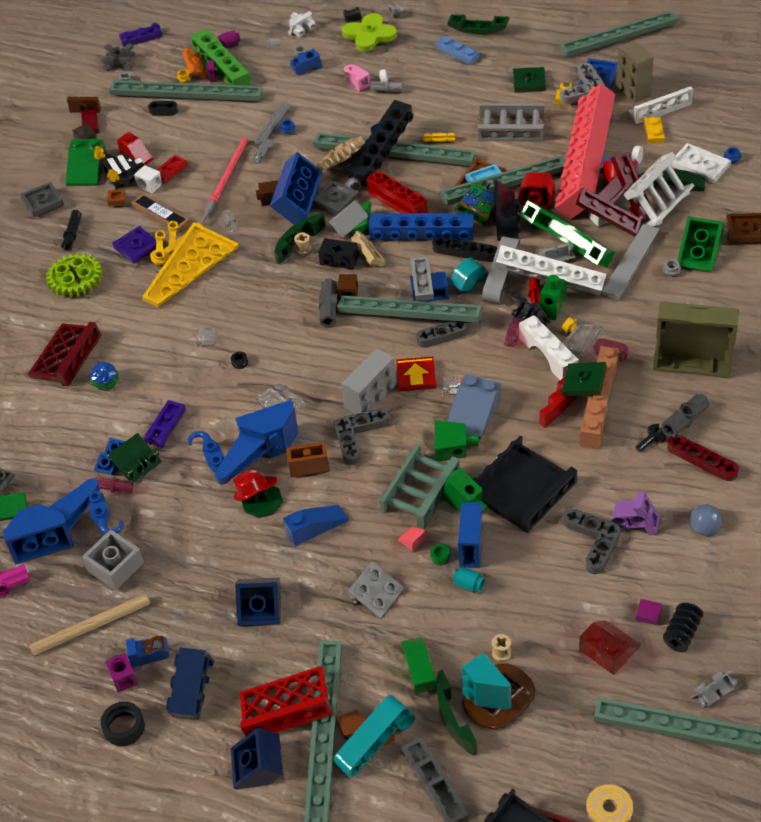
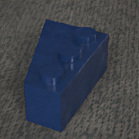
(189, 683)

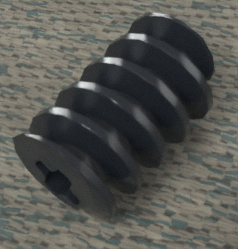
(682, 626)

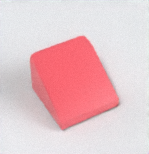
(413, 538)

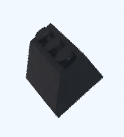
(505, 212)

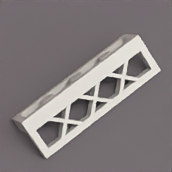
(661, 105)

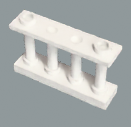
(646, 182)

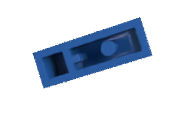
(312, 522)

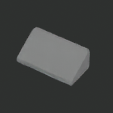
(348, 218)

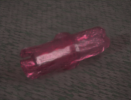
(115, 484)

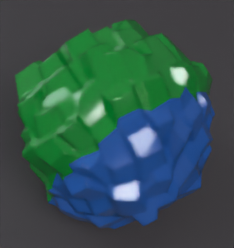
(104, 376)

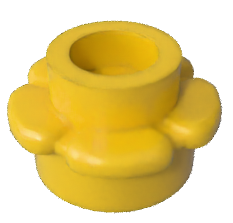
(184, 76)
(569, 325)

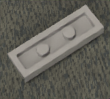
(422, 278)

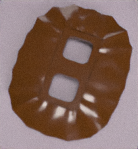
(520, 700)

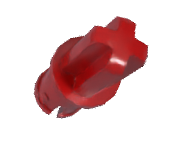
(534, 290)

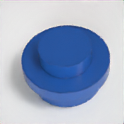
(287, 126)
(732, 154)

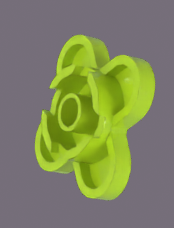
(369, 32)

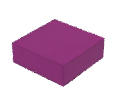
(212, 71)
(648, 611)

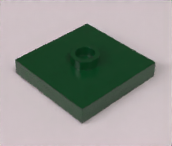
(529, 79)
(584, 379)

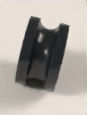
(239, 364)

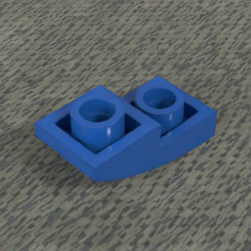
(104, 463)

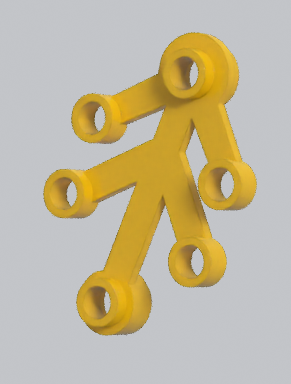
(165, 253)

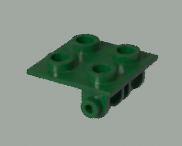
(134, 458)

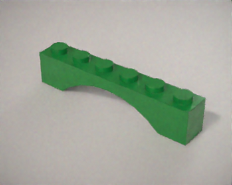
(568, 233)

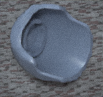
(706, 520)

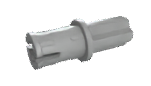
(386, 86)

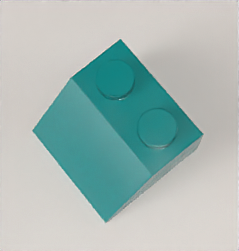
(485, 684)

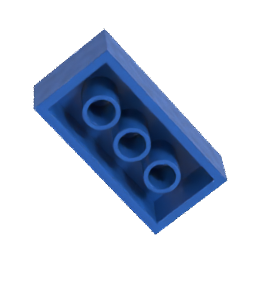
(296, 188)

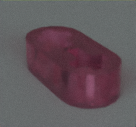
(513, 333)
(623, 355)

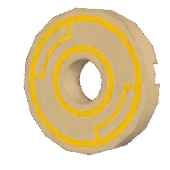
(609, 794)

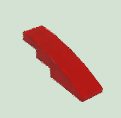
(556, 405)

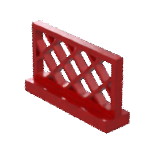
(287, 715)

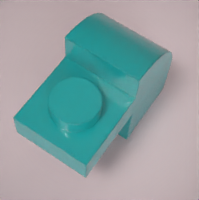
(467, 273)

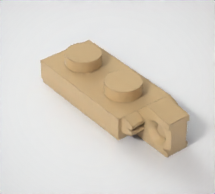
(368, 249)

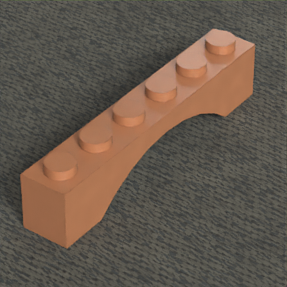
(596, 406)

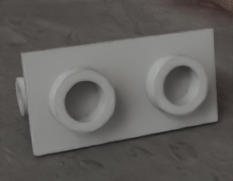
(562, 253)
(707, 692)

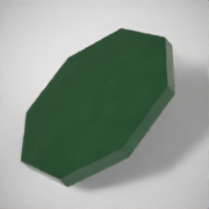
(263, 503)

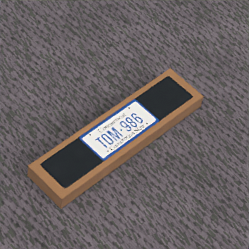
(160, 212)

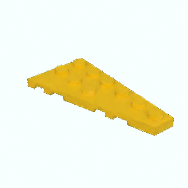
(192, 257)

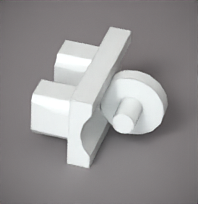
(300, 21)

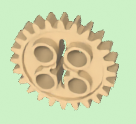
(340, 153)

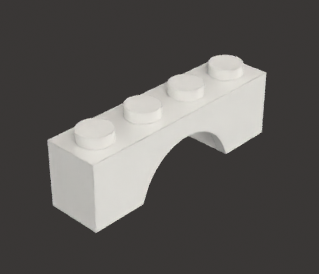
(535, 333)

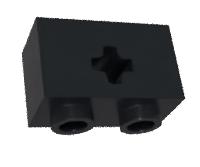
(338, 253)

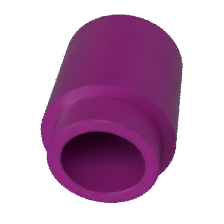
(229, 39)

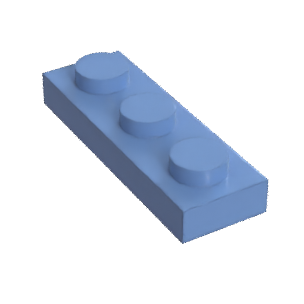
(457, 50)

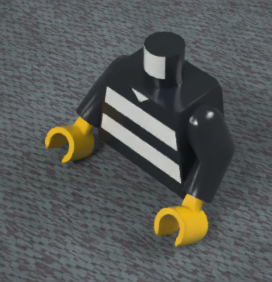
(118, 168)

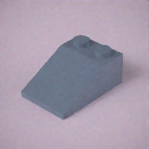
(475, 404)

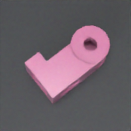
(357, 76)

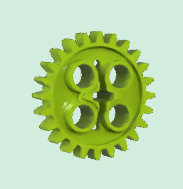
(85, 269)

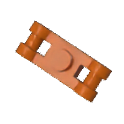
(194, 63)

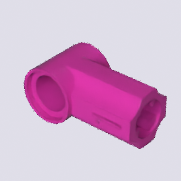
(12, 578)

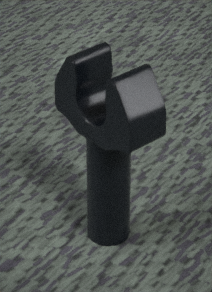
(653, 436)

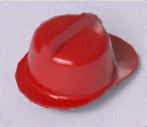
(251, 483)

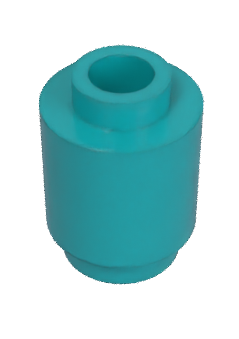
(468, 580)

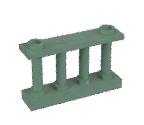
(431, 498)

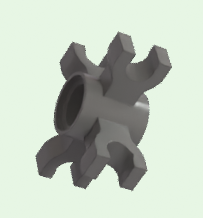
(118, 57)

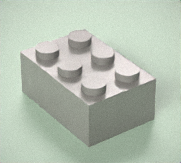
(369, 382)

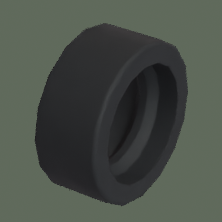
(128, 737)

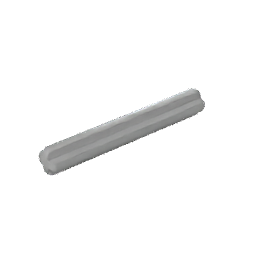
(272, 122)

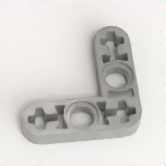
(572, 94)

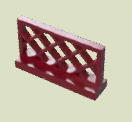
(74, 357)

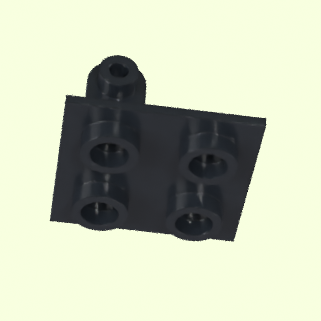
(527, 309)

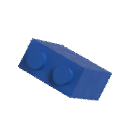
(470, 535)

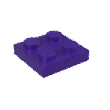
(135, 244)

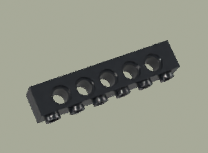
(381, 141)

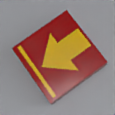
(416, 373)

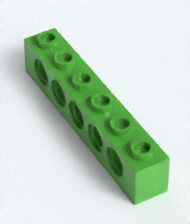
(226, 64)

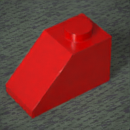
(133, 146)

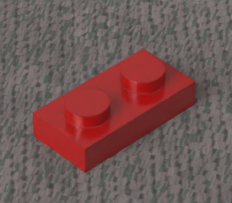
(172, 168)

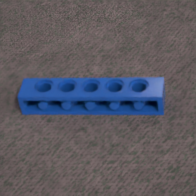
(421, 226)

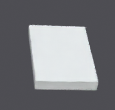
(701, 162)

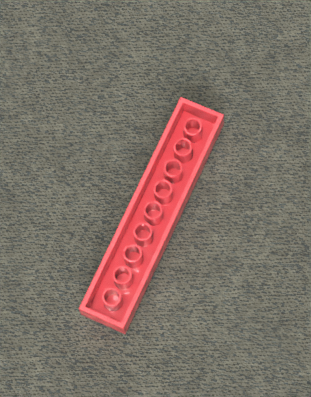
(585, 148)

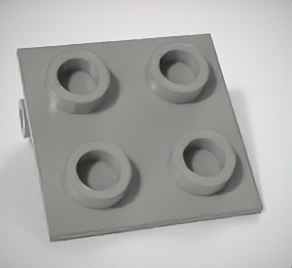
(375, 589)

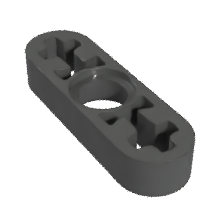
(437, 339)

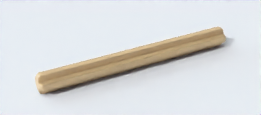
(89, 624)

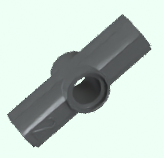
(328, 303)
(685, 415)

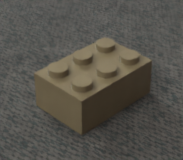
(634, 71)

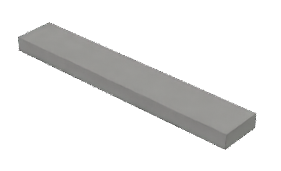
(630, 262)

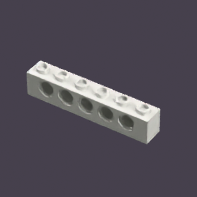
(542, 267)

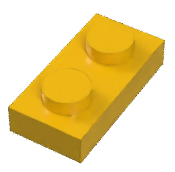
(654, 130)

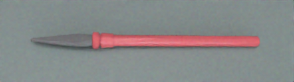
(214, 199)

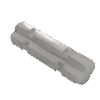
(261, 151)

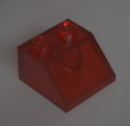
(607, 645)

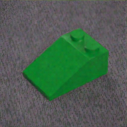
(82, 166)
(700, 244)

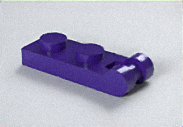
(141, 35)
(164, 423)

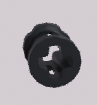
(352, 14)

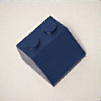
(258, 601)
(256, 759)

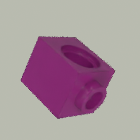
(125, 678)

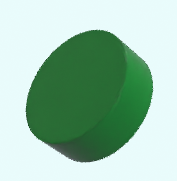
(440, 554)

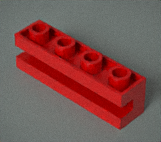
(396, 194)

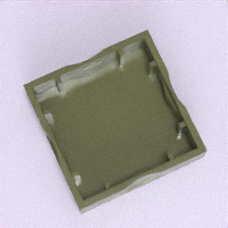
(695, 339)

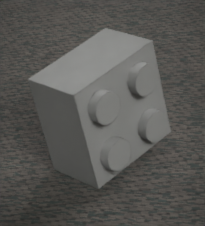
(113, 559)

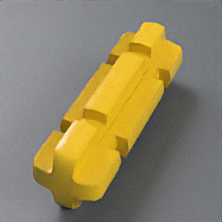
(439, 137)

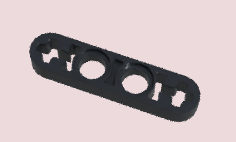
(441, 244)

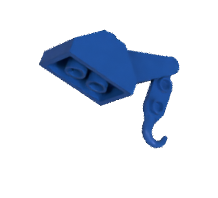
(260, 434)
(47, 529)

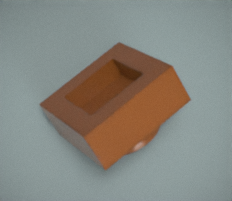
(116, 197)

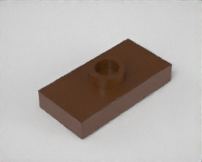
(81, 104)

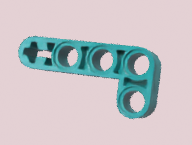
(373, 734)

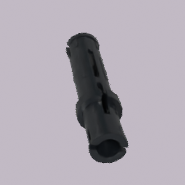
(70, 233)

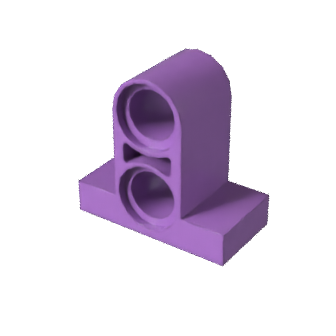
(636, 514)

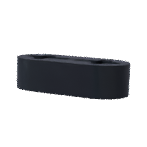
(163, 108)

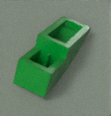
(419, 665)

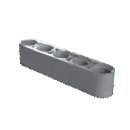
(498, 278)

